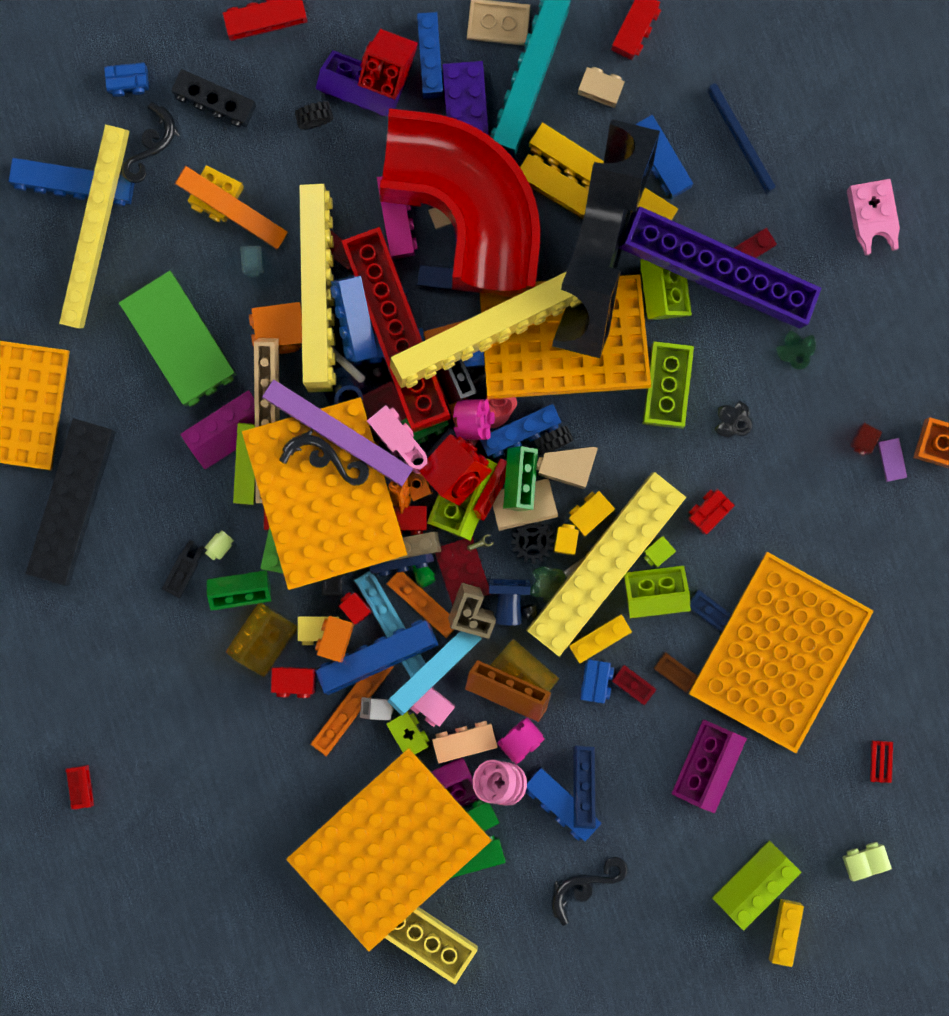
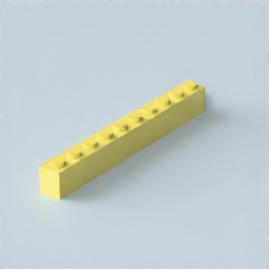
(94, 226)

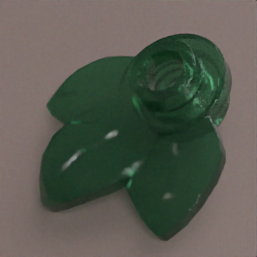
(797, 347)
(545, 584)

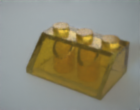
(261, 639)
(523, 665)

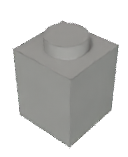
(375, 709)

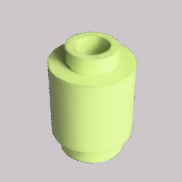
(218, 545)

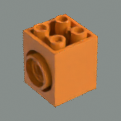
(279, 322)

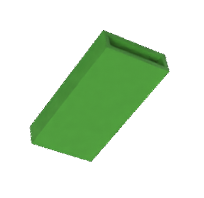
(178, 339)

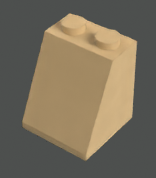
(568, 466)

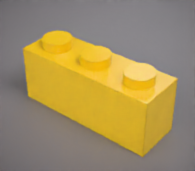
(600, 638)
(786, 932)

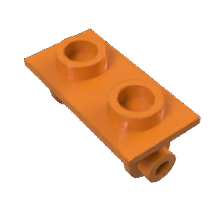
(400, 495)

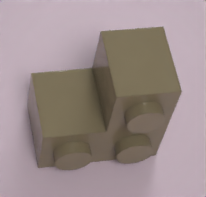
(468, 615)

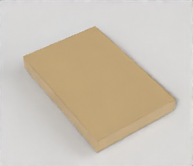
(498, 22)
(543, 508)

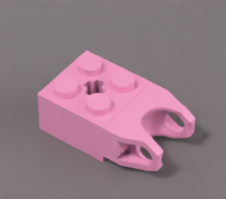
(874, 221)
(397, 437)

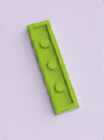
(244, 476)

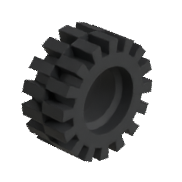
(314, 115)
(553, 440)

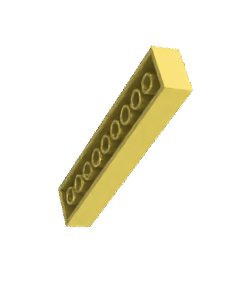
(315, 288)
(481, 332)
(606, 563)

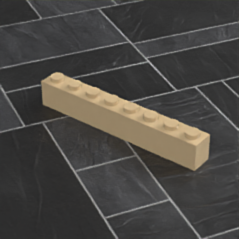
(265, 370)

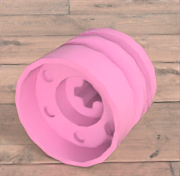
(499, 782)

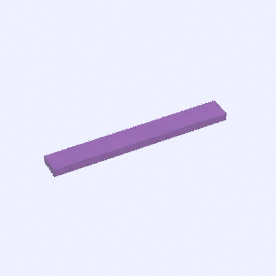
(337, 433)

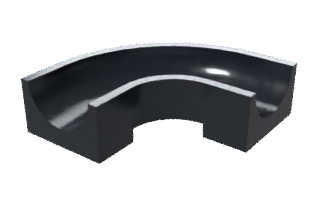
(593, 271)

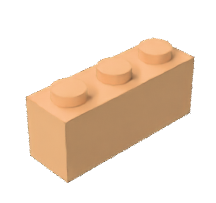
(464, 742)

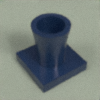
(346, 387)
(508, 603)

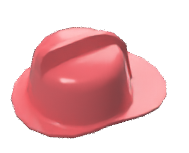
(502, 409)

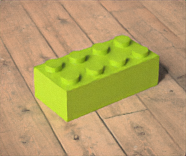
(670, 384)

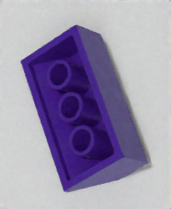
(340, 79)

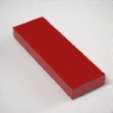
(491, 491)

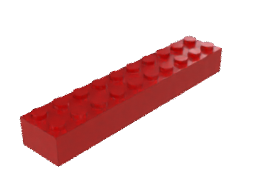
(394, 324)

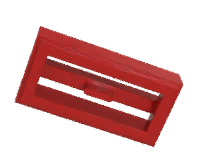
(888, 779)

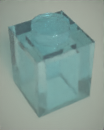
(252, 260)

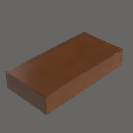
(675, 672)

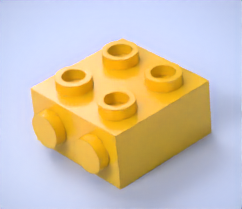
(224, 182)

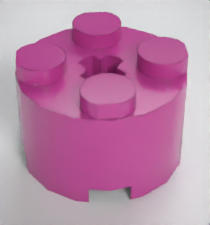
(473, 419)
(521, 740)

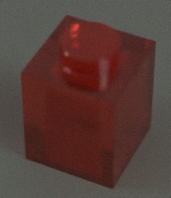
(865, 439)

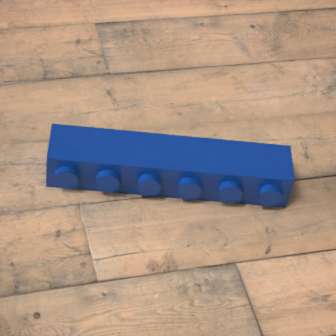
(62, 180)
(377, 657)

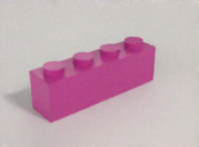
(398, 229)

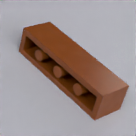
(508, 690)

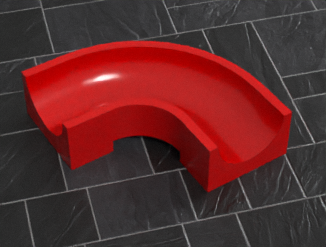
(476, 187)

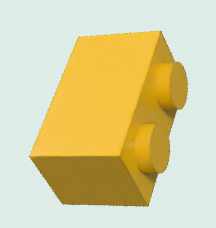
(591, 513)
(566, 539)

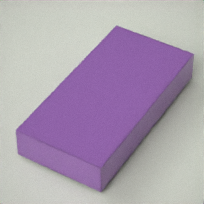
(892, 459)

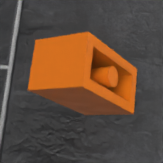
(334, 639)

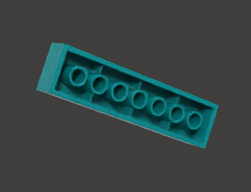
(531, 73)

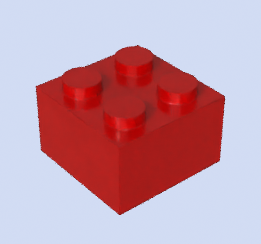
(294, 681)

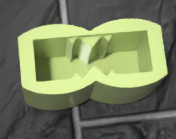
(867, 861)

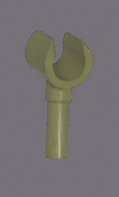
(480, 543)

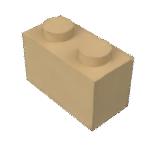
(601, 86)

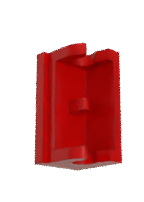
(80, 787)

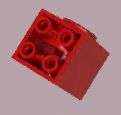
(387, 63)
(455, 469)

